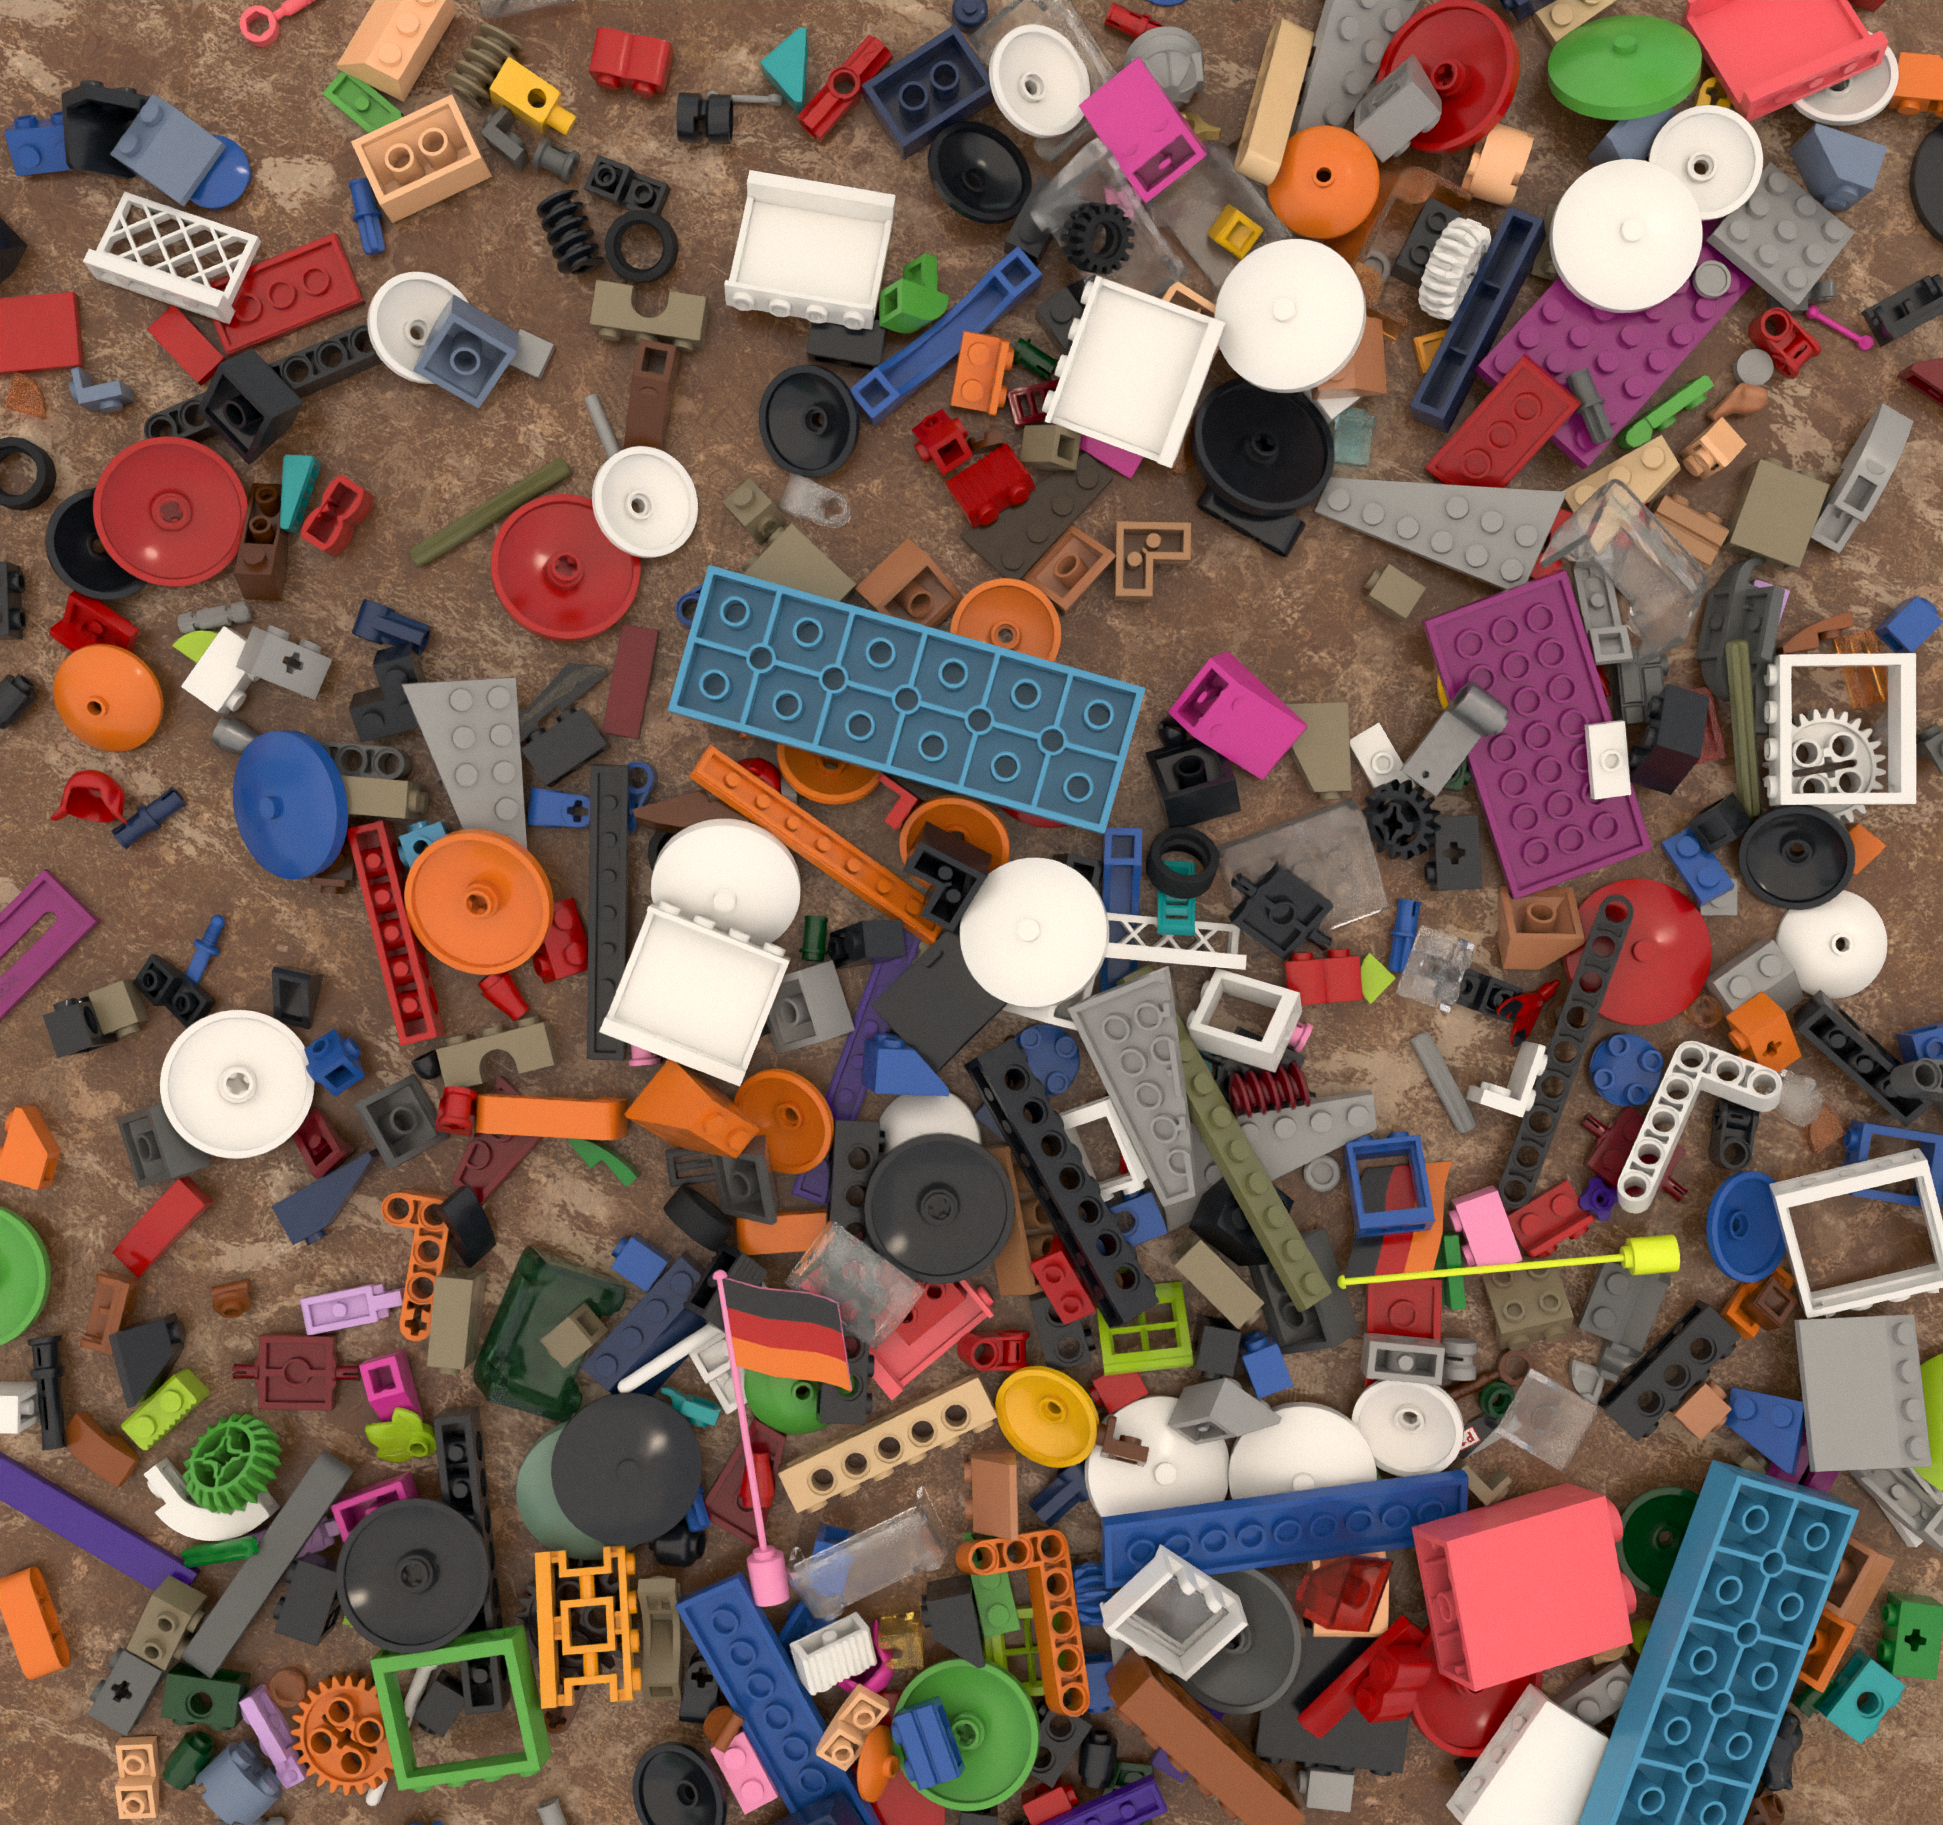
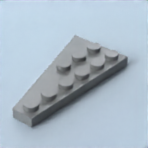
(1346, 58)
(1466, 528)
(475, 749)
(1139, 1060)
(1284, 1140)

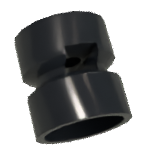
(718, 118)

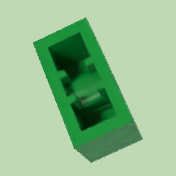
(1911, 1635)

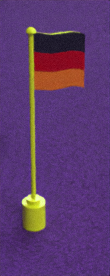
(1415, 1253)

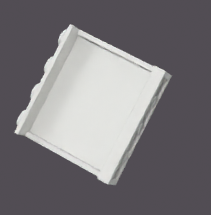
(811, 250)
(1133, 370)
(696, 993)
(1532, 1768)

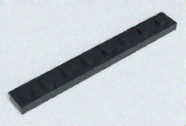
(607, 902)

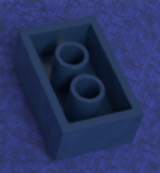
(928, 91)

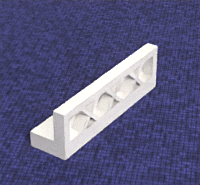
(1176, 954)

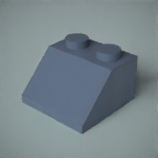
(1630, 138)
(168, 150)
(1837, 165)
(466, 351)

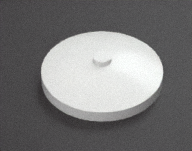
(1625, 236)
(1291, 315)
(730, 876)
(1035, 933)
(236, 1084)
(1303, 1452)
(1175, 1468)

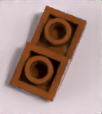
(1807, 637)
(102, 1454)

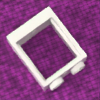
(1240, 1048)
(1099, 1108)

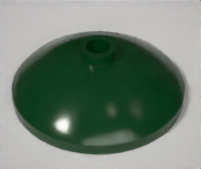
(1639, 1551)

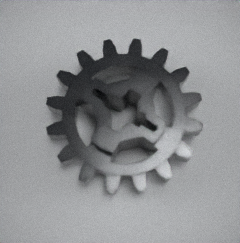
(1400, 819)

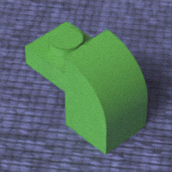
(914, 298)

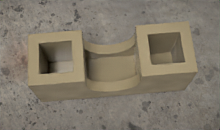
(680, 324)
(465, 1061)

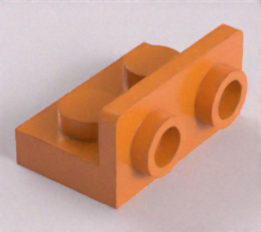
(981, 372)

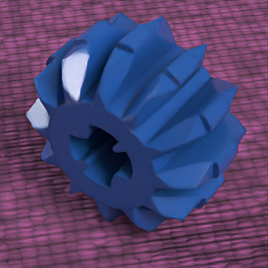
(1090, 1593)

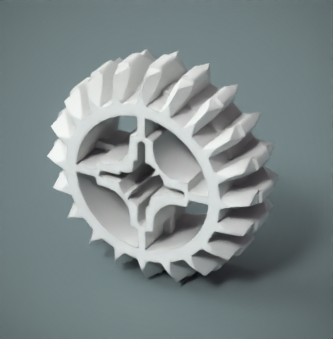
(1452, 267)

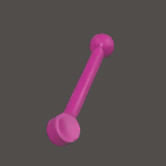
(1863, 342)

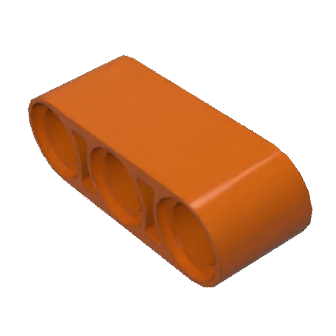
(792, 1232)
(33, 1623)

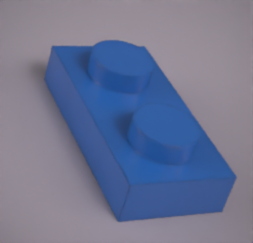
(1697, 869)

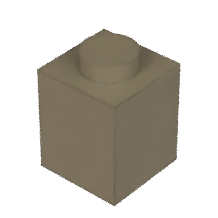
(1050, 447)
(1393, 592)
(119, 1008)
(574, 1335)

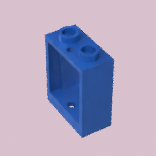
(1857, 1147)
(1397, 1220)

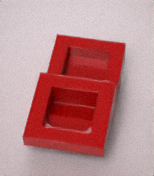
(186, 344)

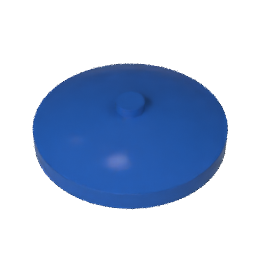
(290, 804)

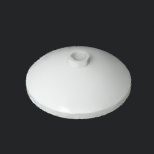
(1051, 71)
(1857, 97)
(1723, 145)
(404, 304)
(664, 499)
(1809, 945)
(922, 1114)
(1407, 1443)

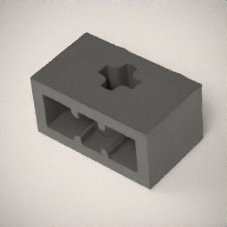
(120, 1706)

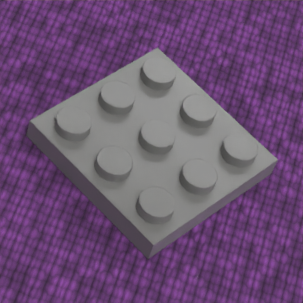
(1781, 237)

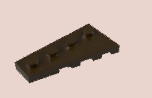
(1031, 528)

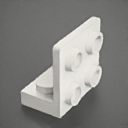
(1519, 1092)

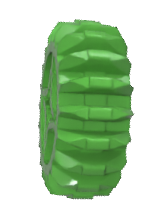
(226, 1457)

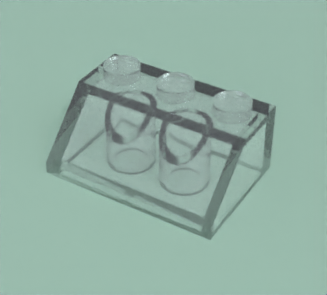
(869, 1289)

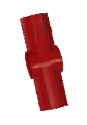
(830, 106)

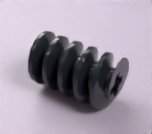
(566, 233)

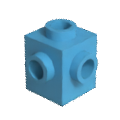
(419, 835)

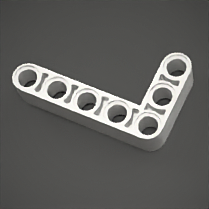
(1677, 1112)

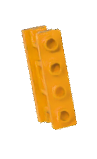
(555, 1628)

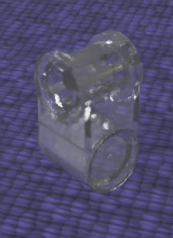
(808, 502)

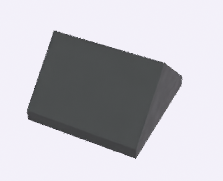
(400, 1121)
(747, 1183)

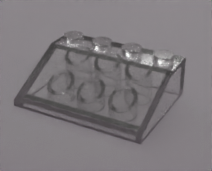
(1325, 850)

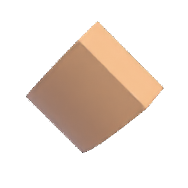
(850, 1727)
(139, 1777)

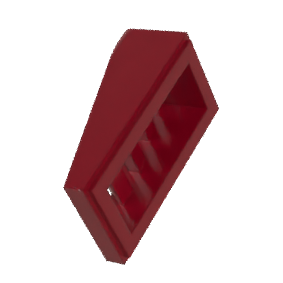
(1013, 399)

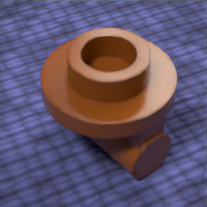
(232, 1298)
(722, 1726)

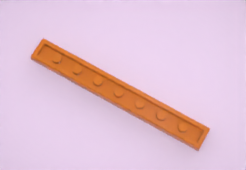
(814, 841)

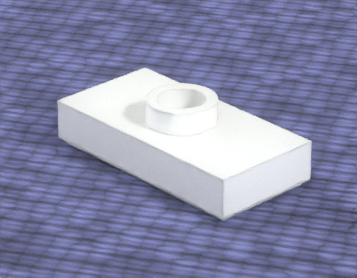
(1377, 757)
(1607, 759)

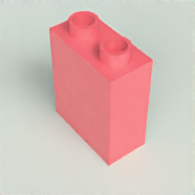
(1524, 1585)

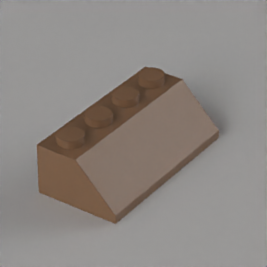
(1030, 1232)

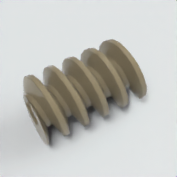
(481, 64)

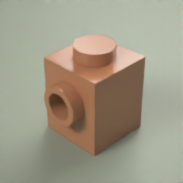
(1702, 1409)

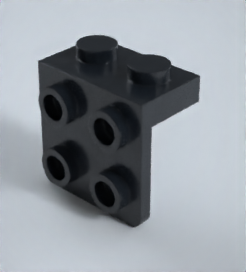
(95, 123)

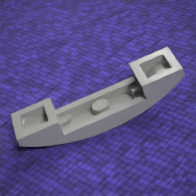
(1600, 614)
(1905, 1502)

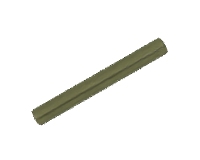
(489, 512)
(1743, 726)

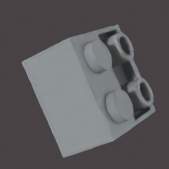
(1219, 1412)

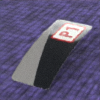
(1479, 1435)

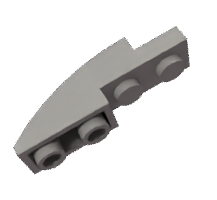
(1863, 477)
(1596, 1695)

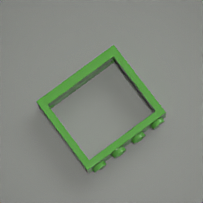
(503, 1641)

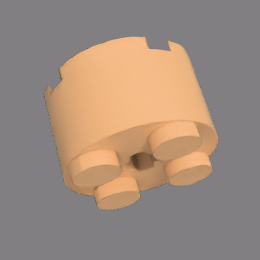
(1498, 164)

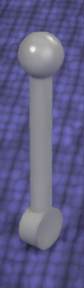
(772, 99)

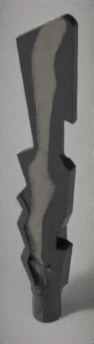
(562, 691)

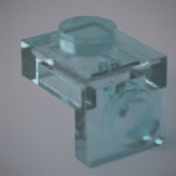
(1353, 437)

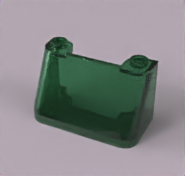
(513, 1361)

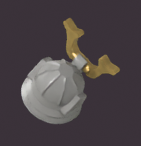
(1178, 66)

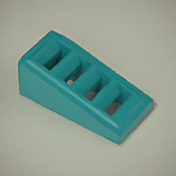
(297, 486)
(1176, 926)

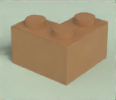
(1142, 546)

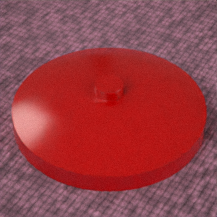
(1470, 64)
(170, 511)
(561, 571)
(1660, 960)
(1457, 1716)

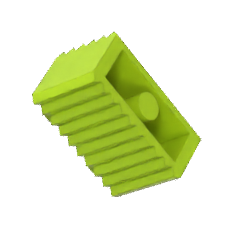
(165, 1409)

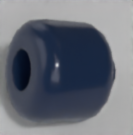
(969, 15)

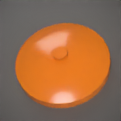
(479, 901)

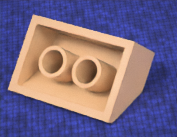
(396, 43)
(421, 159)

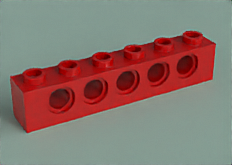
(397, 946)

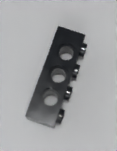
(1856, 1054)
(1670, 1349)

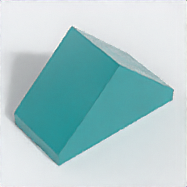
(788, 68)

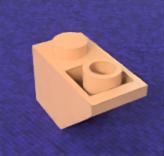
(1712, 449)

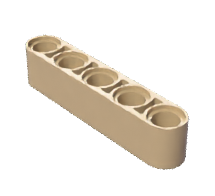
(1274, 101)

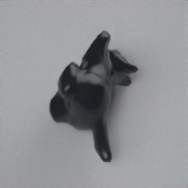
(1778, 1767)

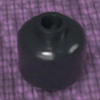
(679, 1546)

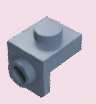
(104, 397)

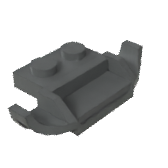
(1737, 612)
(1621, 1312)

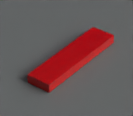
(1340, 1694)

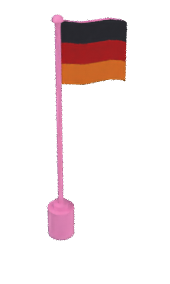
(785, 1338)

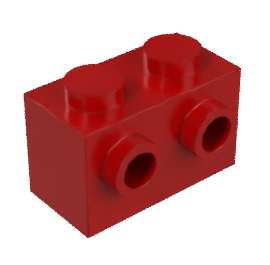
(930, 1309)

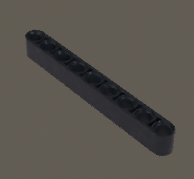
(1565, 1070)

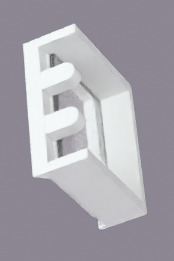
(1174, 1614)

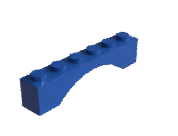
(925, 357)
(1120, 894)

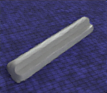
(1443, 1082)

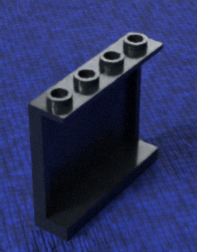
(1352, 1740)

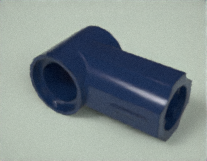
(383, 625)
(1061, 1494)

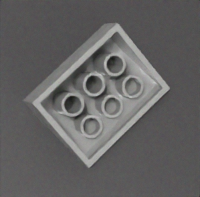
(1862, 1393)

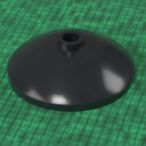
(979, 172)
(792, 425)
(72, 555)
(1791, 877)
(678, 1787)

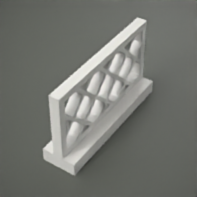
(154, 280)

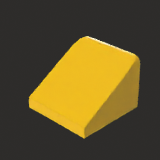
(1235, 231)

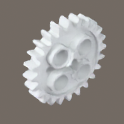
(1818, 736)

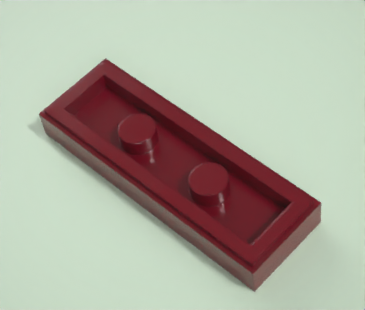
(630, 681)

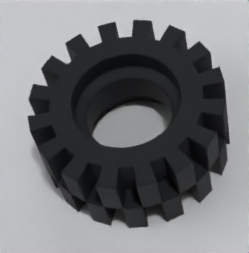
(1115, 243)

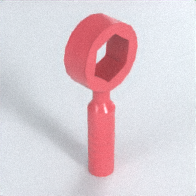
(287, 8)

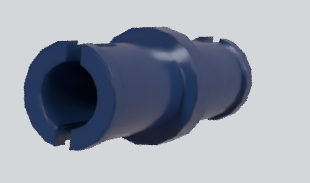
(149, 817)

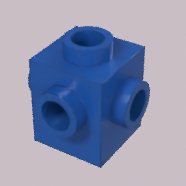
(334, 1062)

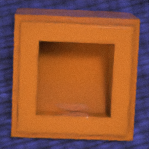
(1865, 844)

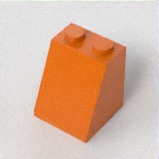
(691, 1113)

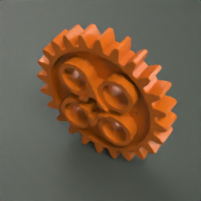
(335, 1761)

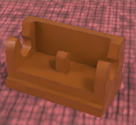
(111, 1309)

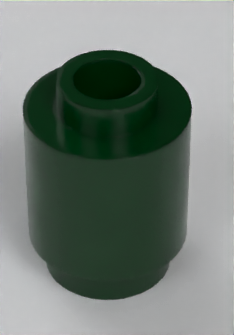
(188, 1759)

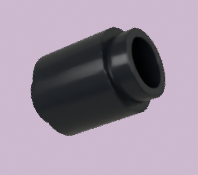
(15, 698)
(1097, 1758)

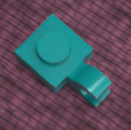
(697, 1409)

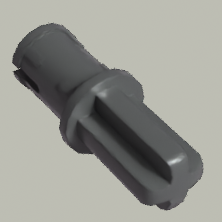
(1591, 406)

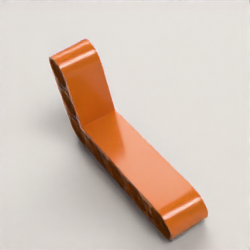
(1044, 1607)

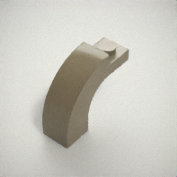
(661, 1638)

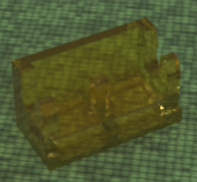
(903, 1633)

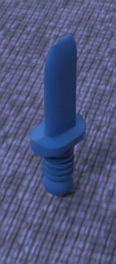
(206, 948)

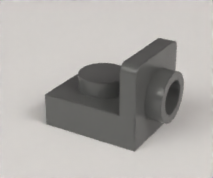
(507, 144)

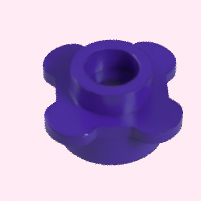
(1589, 1196)

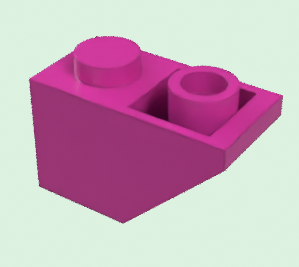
(390, 1384)

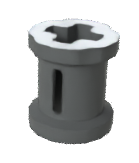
(556, 159)

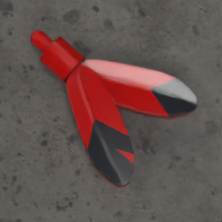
(1527, 1009)

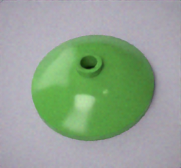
(778, 1404)

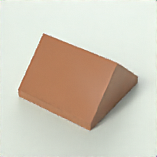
(1069, 568)

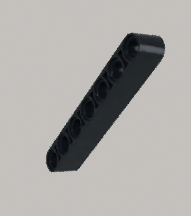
(319, 377)

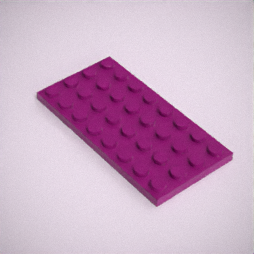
(1623, 351)
(1534, 774)

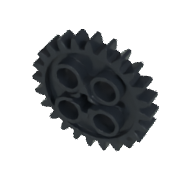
(574, 1662)

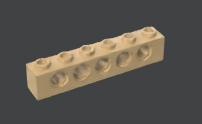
(810, 1495)

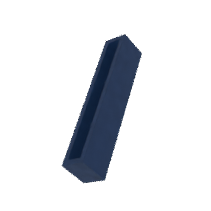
(1478, 319)

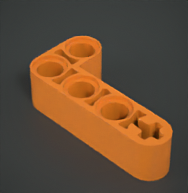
(552, 1116)
(420, 1263)

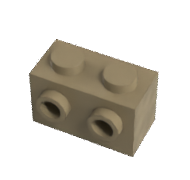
(167, 1622)

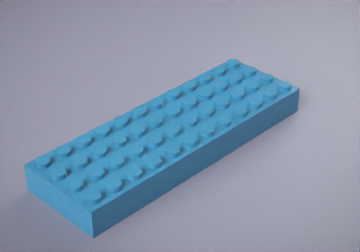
(906, 700)
(1722, 1652)

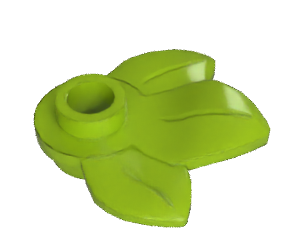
(402, 1437)

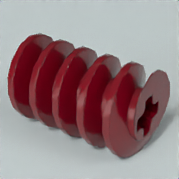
(1268, 1089)

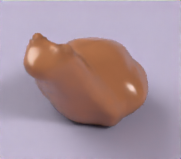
(1742, 400)

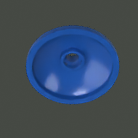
(1745, 1228)

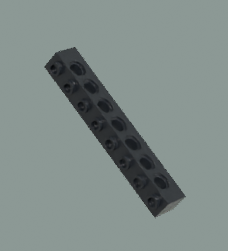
(848, 1135)
(1062, 1204)
(466, 1488)

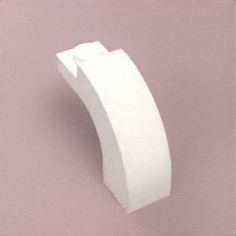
(196, 1522)

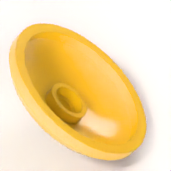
(1047, 1416)

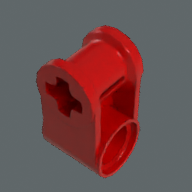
(1786, 343)
(456, 1111)
(1002, 1349)

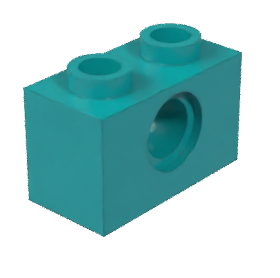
(1856, 1677)

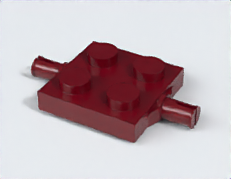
(1614, 1146)
(296, 1371)

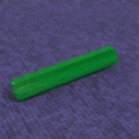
(220, 1552)

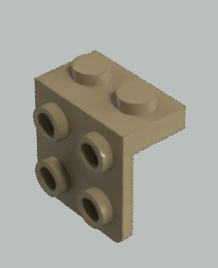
(1528, 1305)

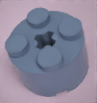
(239, 1784)

